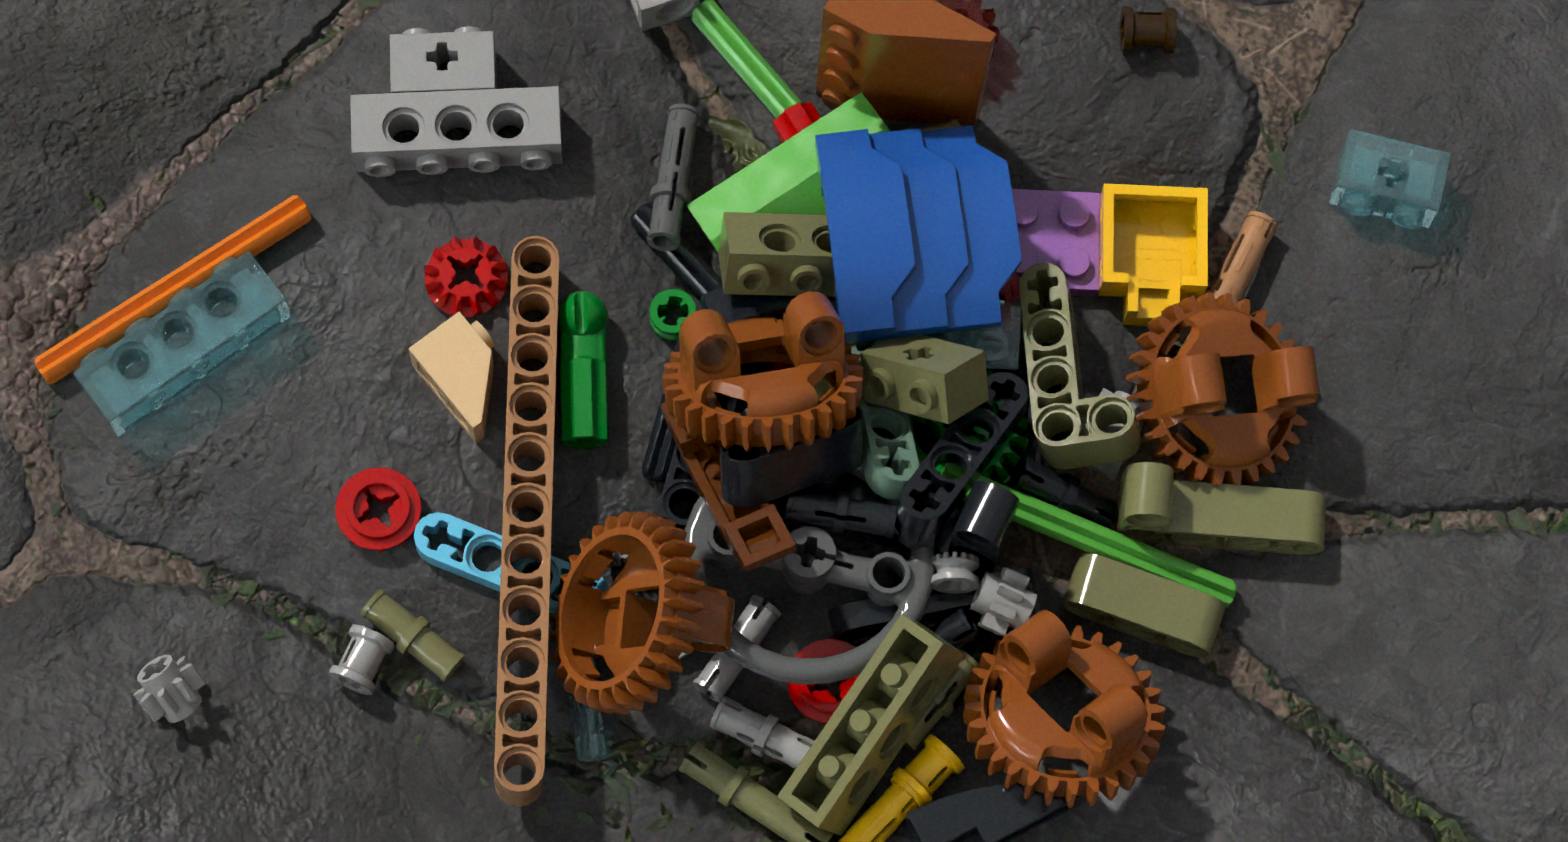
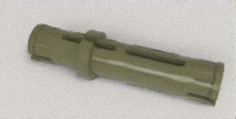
(749, 796)

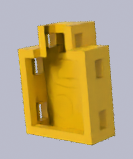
(1152, 247)

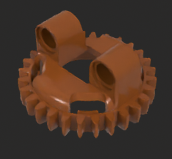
(1194, 388)
(780, 402)
(630, 632)
(1112, 734)

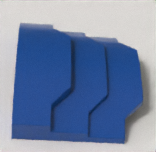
(917, 230)

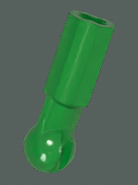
(583, 371)

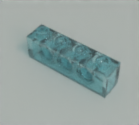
(173, 370)

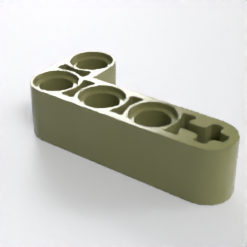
(1061, 365)
(1222, 516)

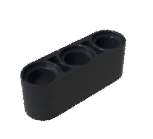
(764, 476)

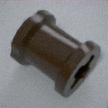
(1147, 29)

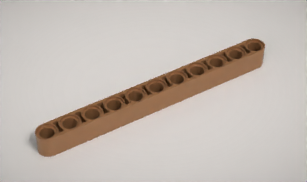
(523, 538)

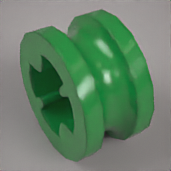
(661, 304)

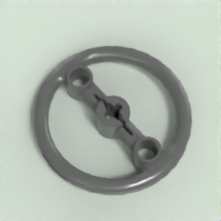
(828, 567)

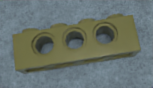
(775, 254)
(870, 725)

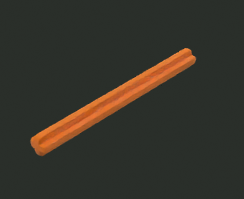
(111, 326)

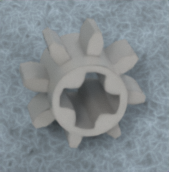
(1003, 601)
(169, 688)

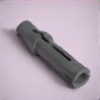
(666, 221)

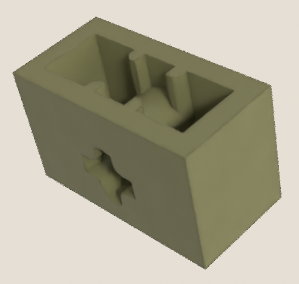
(925, 377)

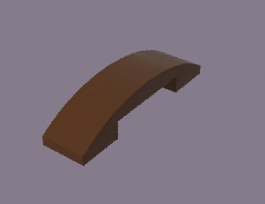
(752, 533)

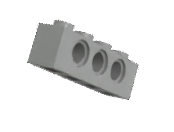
(434, 113)

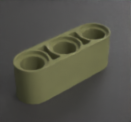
(1144, 605)

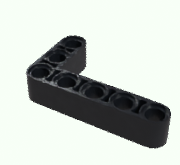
(974, 528)

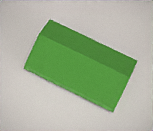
(786, 176)

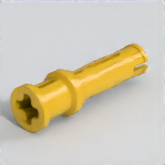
(909, 790)

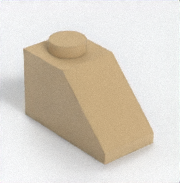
(459, 370)

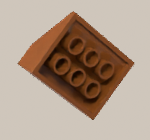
(905, 58)

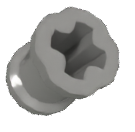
(361, 659)

